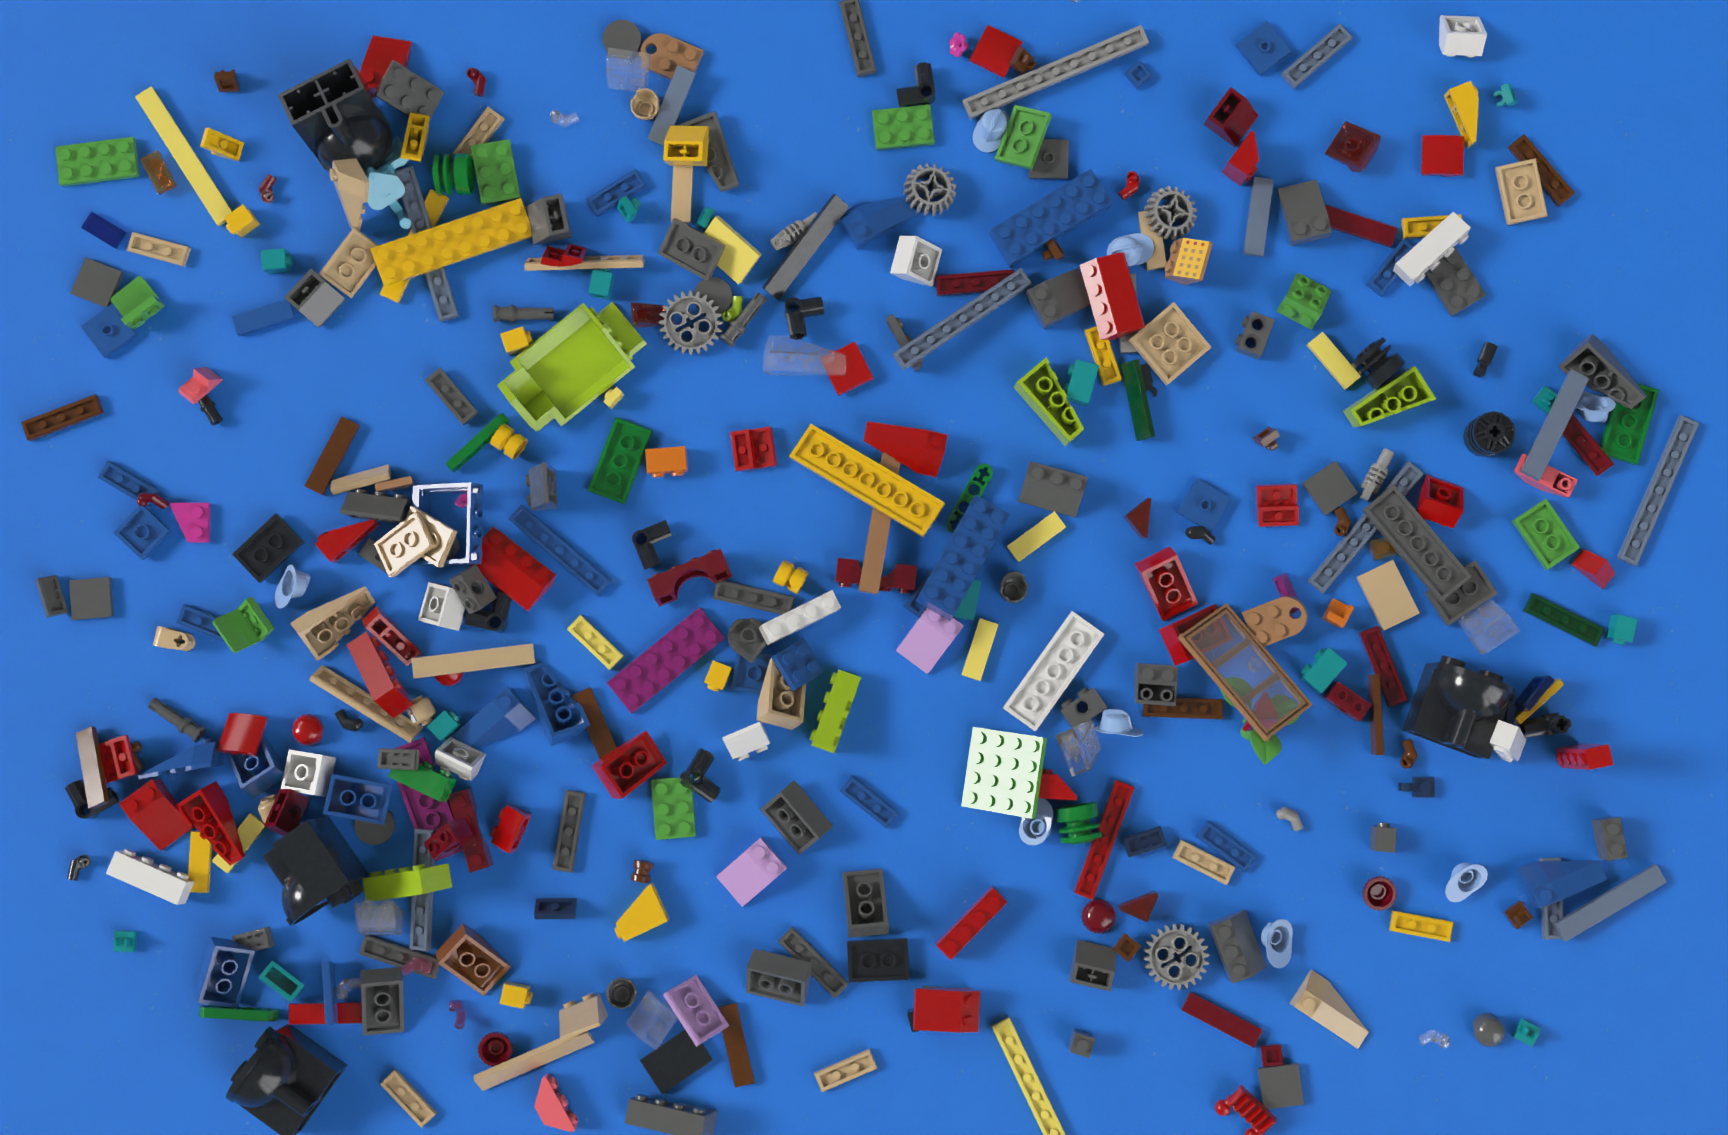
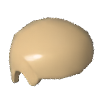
(645, 104)

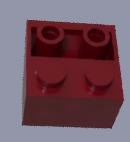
(1231, 117)

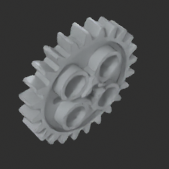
(681, 306)
(1186, 972)

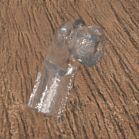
(563, 120)
(346, 985)
(1435, 1036)

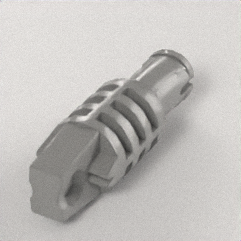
(791, 233)
(1376, 475)

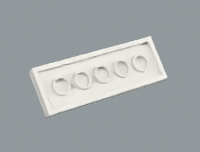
(1053, 671)

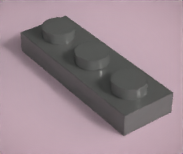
(896, 326)
(451, 396)

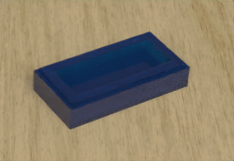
(103, 230)

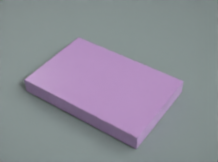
(696, 1010)

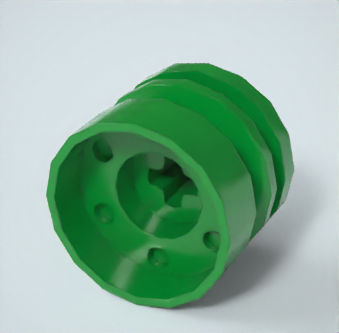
(449, 174)
(1078, 822)

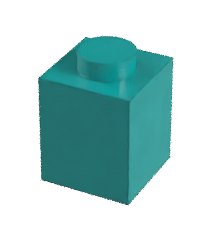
(276, 261)
(601, 284)
(1621, 629)
(445, 725)

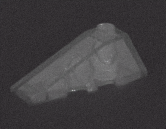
(800, 357)

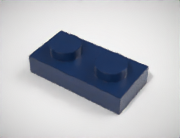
(555, 908)

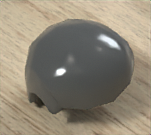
(1013, 587)
(621, 993)
(1488, 1030)

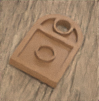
(671, 53)
(1274, 620)

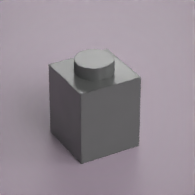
(1383, 838)
(1081, 1043)

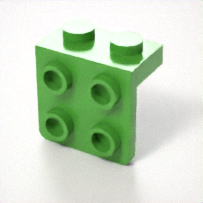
(1304, 301)
(137, 302)
(243, 626)

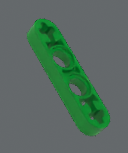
(476, 443)
(966, 496)
(239, 1013)

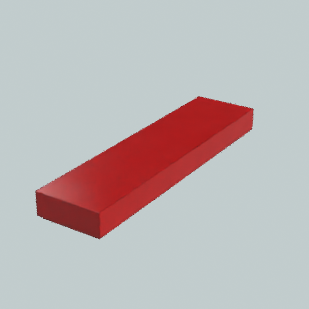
(314, 1013)

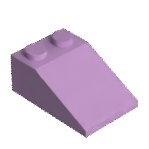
(929, 639)
(752, 871)

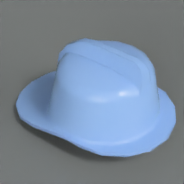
(990, 130)
(1137, 248)
(1594, 407)
(291, 585)
(1117, 722)
(1038, 829)
(1465, 880)
(1278, 942)

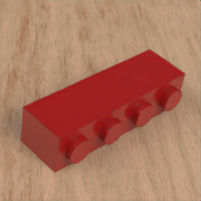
(1584, 756)
(971, 922)

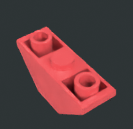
(1552, 480)
(553, 1106)

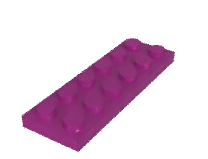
(665, 660)
(422, 809)

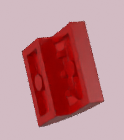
(995, 51)
(1442, 155)
(558, 257)
(855, 371)
(753, 448)
(1277, 505)
(242, 734)
(117, 759)

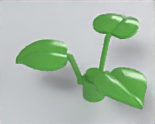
(1265, 750)

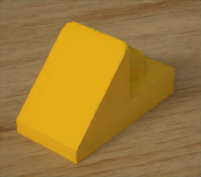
(221, 144)

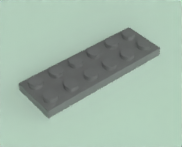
(1416, 543)

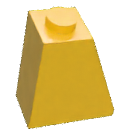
(642, 915)

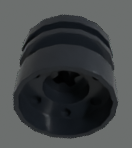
(1378, 363)
(1484, 444)

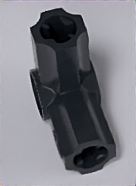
(913, 95)
(805, 308)
(646, 551)
(484, 620)
(1546, 724)
(701, 784)
(77, 794)

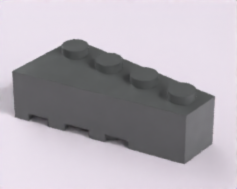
(669, 1116)

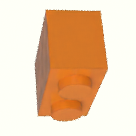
(666, 461)

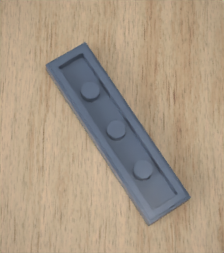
(1316, 56)
(672, 104)
(1258, 217)
(1551, 914)

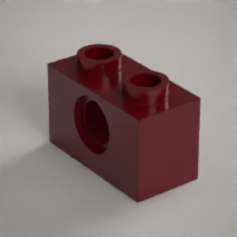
(1346, 701)
(278, 817)
(448, 838)

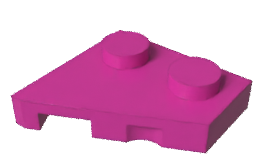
(193, 520)

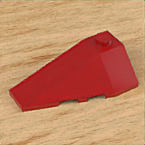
(913, 447)
(212, 817)

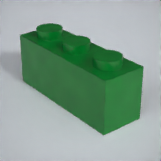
(427, 780)

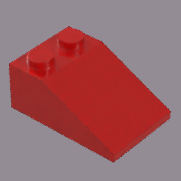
(379, 56)
(1166, 583)
(1172, 631)
(629, 765)
(155, 813)
(946, 1009)

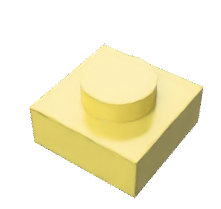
(612, 397)

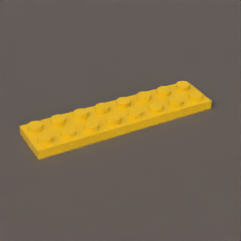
(452, 242)
(867, 480)

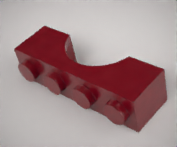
(901, 578)
(667, 584)
(475, 848)

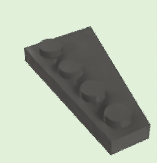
(719, 158)

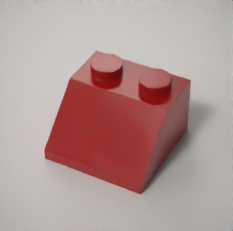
(1242, 163)
(1440, 501)
(1054, 787)
(510, 828)

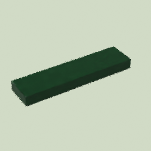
(1137, 400)
(1563, 620)

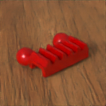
(1249, 1108)

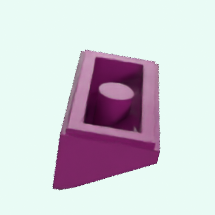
(1285, 588)

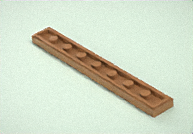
(877, 540)

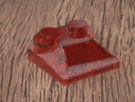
(1353, 147)

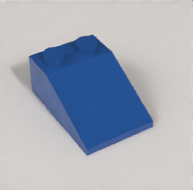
(257, 772)
(357, 799)

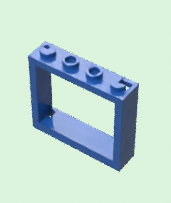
(474, 518)

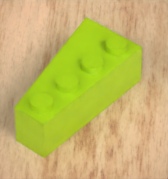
(1392, 397)
(1049, 402)
(836, 710)
(406, 882)

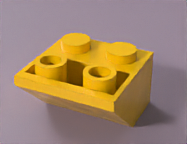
(686, 146)

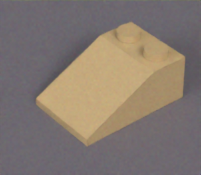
(778, 703)
(581, 1016)

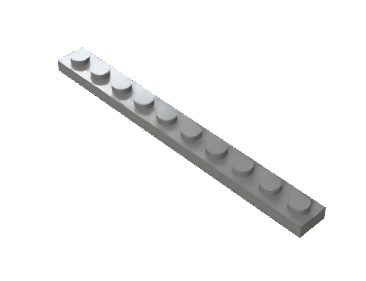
(1055, 72)

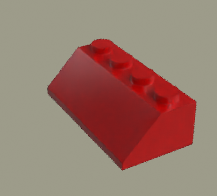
(1112, 296)
(513, 569)

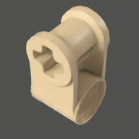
(171, 639)

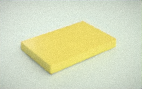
(738, 254)

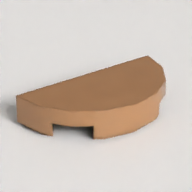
(395, 484)

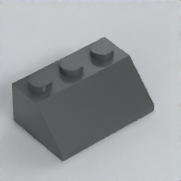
(1052, 489)
(376, 507)
(796, 817)
(1237, 946)
(778, 977)

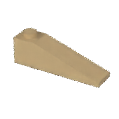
(351, 188)
(328, 623)
(1324, 1005)

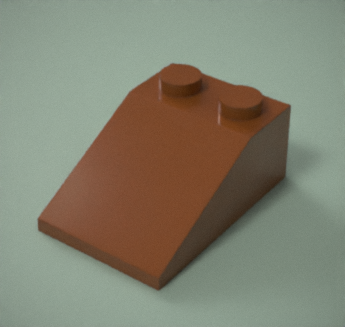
(472, 959)

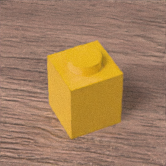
(241, 221)
(516, 340)
(717, 676)
(516, 995)

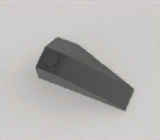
(1604, 372)

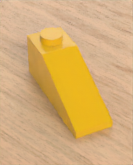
(1464, 108)
(415, 137)

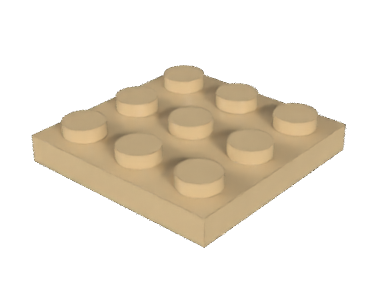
(1170, 343)

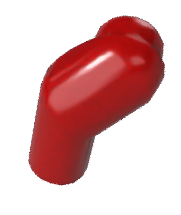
(1132, 185)

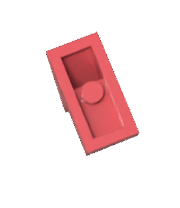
(200, 384)

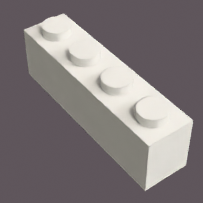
(1432, 249)
(799, 617)
(1507, 741)
(150, 877)

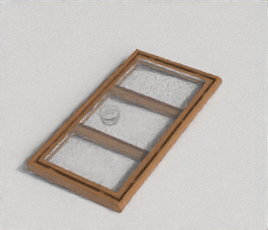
(1245, 671)

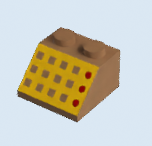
(1187, 260)

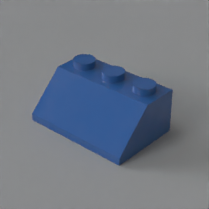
(223, 973)

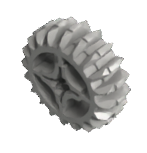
(914, 188)
(1185, 214)

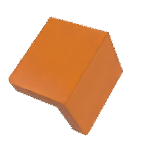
(1337, 613)

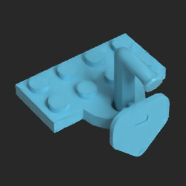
(386, 187)

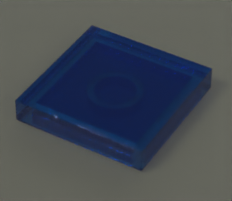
(1533, 692)

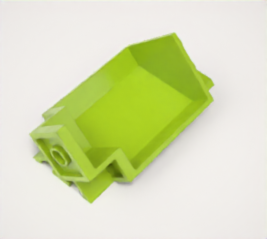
(571, 365)

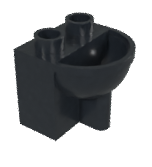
(339, 117)
(1458, 707)
(315, 869)
(285, 1079)

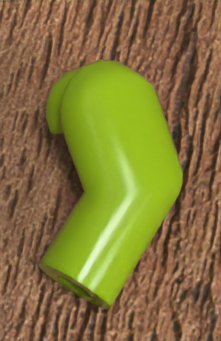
(734, 311)

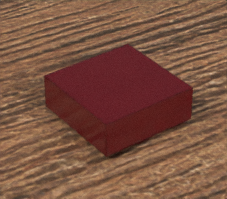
(1271, 1055)

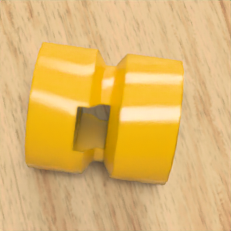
(511, 443)
(790, 576)

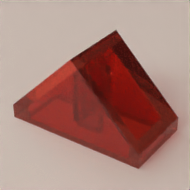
(646, 314)
(1139, 518)
(1140, 906)

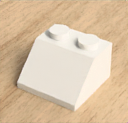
(1461, 36)
(916, 260)
(442, 607)
(747, 740)
(459, 758)
(308, 773)

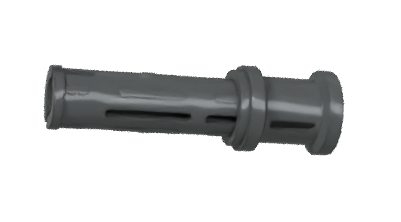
(512, 313)
(738, 326)
(183, 724)

